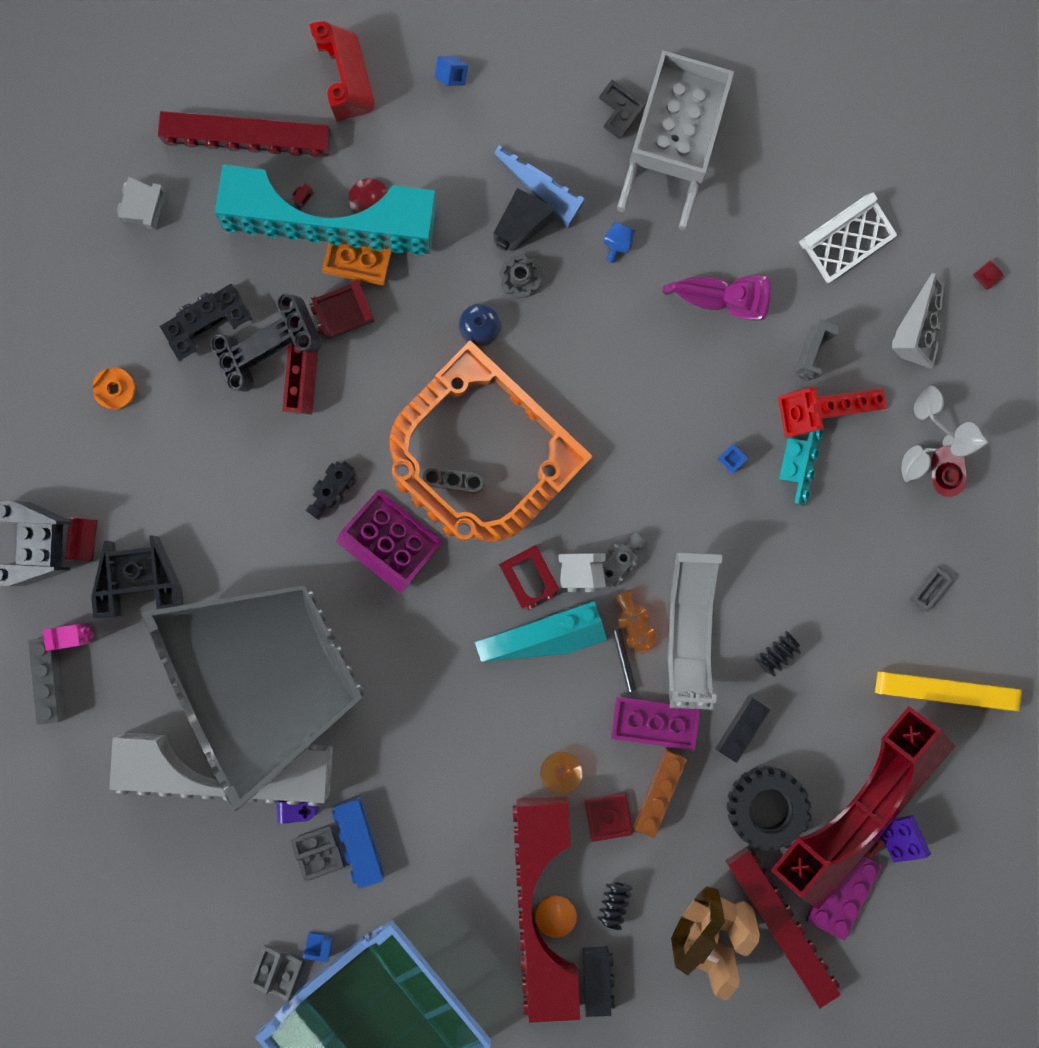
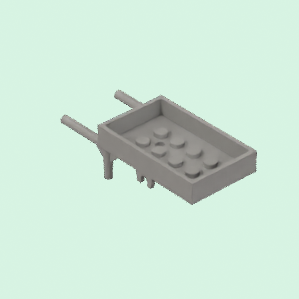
(680, 108)

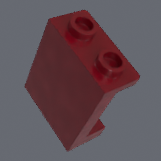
(342, 310)

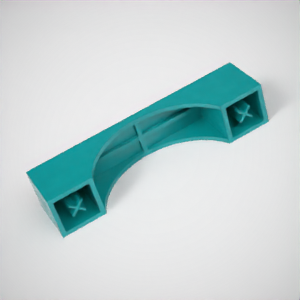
(396, 222)

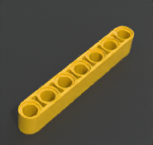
(948, 691)

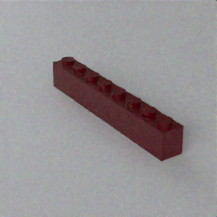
(244, 133)
(783, 928)

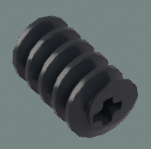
(779, 654)
(614, 905)

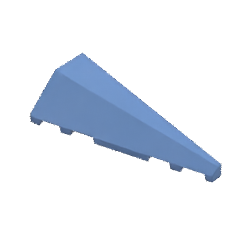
(544, 187)

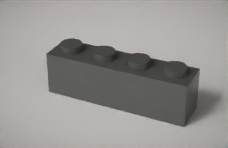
(46, 683)

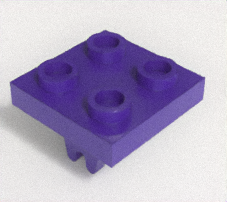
(905, 840)

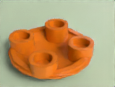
(556, 916)

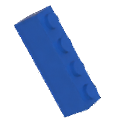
(359, 842)

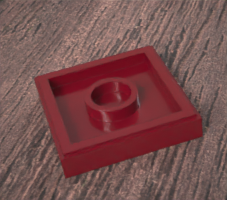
(608, 817)

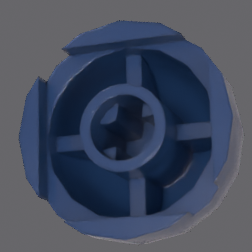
(479, 324)

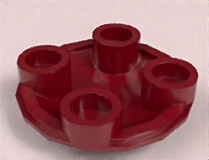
(366, 194)

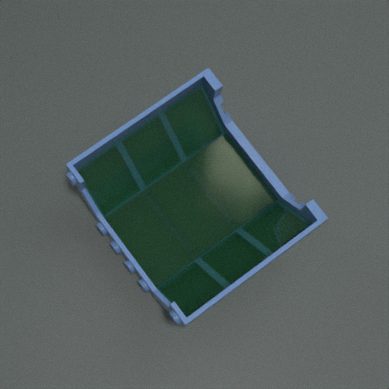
(375, 998)

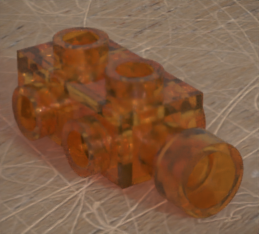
(636, 629)

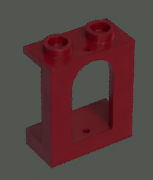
(550, 584)

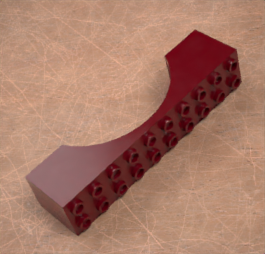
(905, 762)
(549, 979)

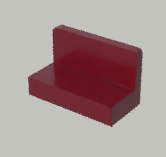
(81, 539)

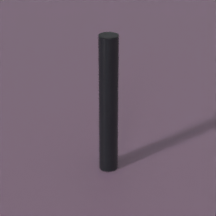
(624, 660)

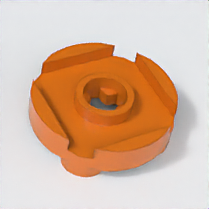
(102, 389)

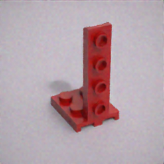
(804, 410)

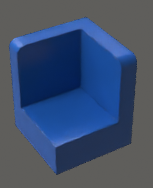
(451, 71)
(732, 458)
(318, 947)

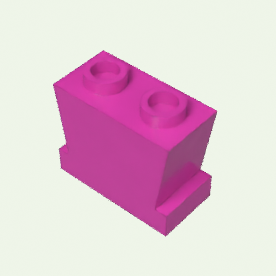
(68, 636)

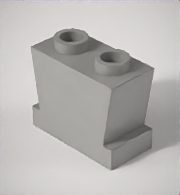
(141, 203)
(582, 572)

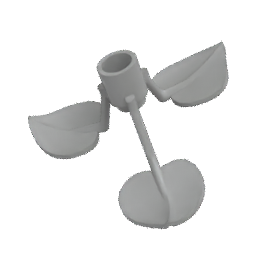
(966, 440)

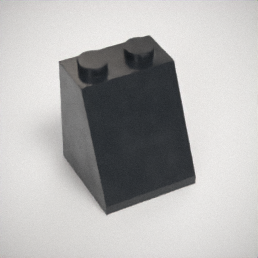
(522, 220)

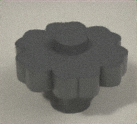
(520, 276)

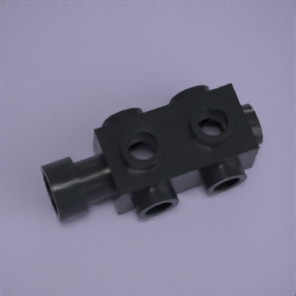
(335, 485)

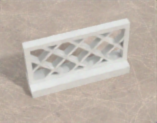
(843, 220)

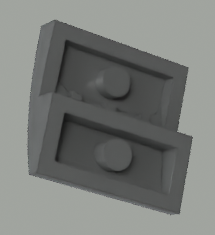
(317, 853)
(277, 972)

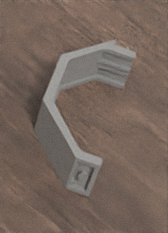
(691, 631)

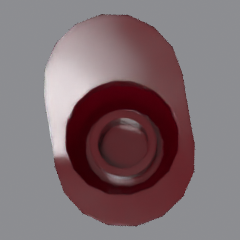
(948, 472)

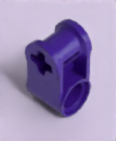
(294, 813)

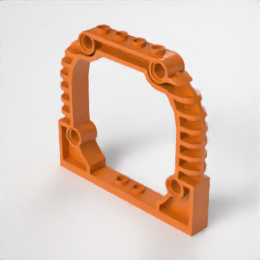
(475, 368)

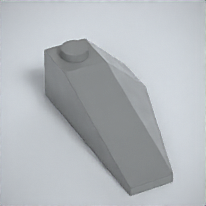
(917, 331)

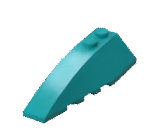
(548, 636)

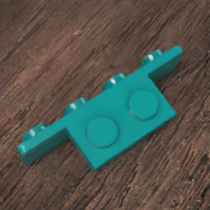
(799, 464)

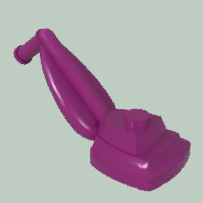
(745, 297)

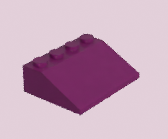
(389, 541)

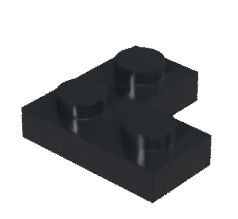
(626, 108)

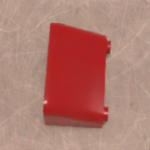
(353, 94)

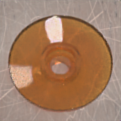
(561, 783)

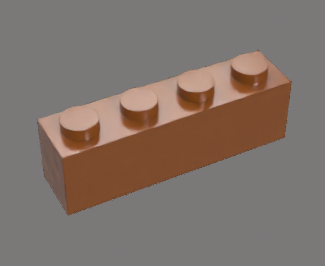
(659, 793)

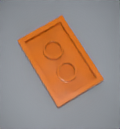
(357, 263)

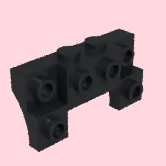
(201, 316)

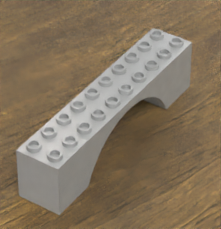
(150, 765)

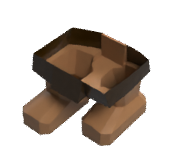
(701, 945)

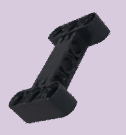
(265, 343)

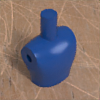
(619, 239)

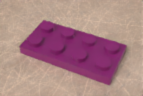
(654, 723)
(844, 904)

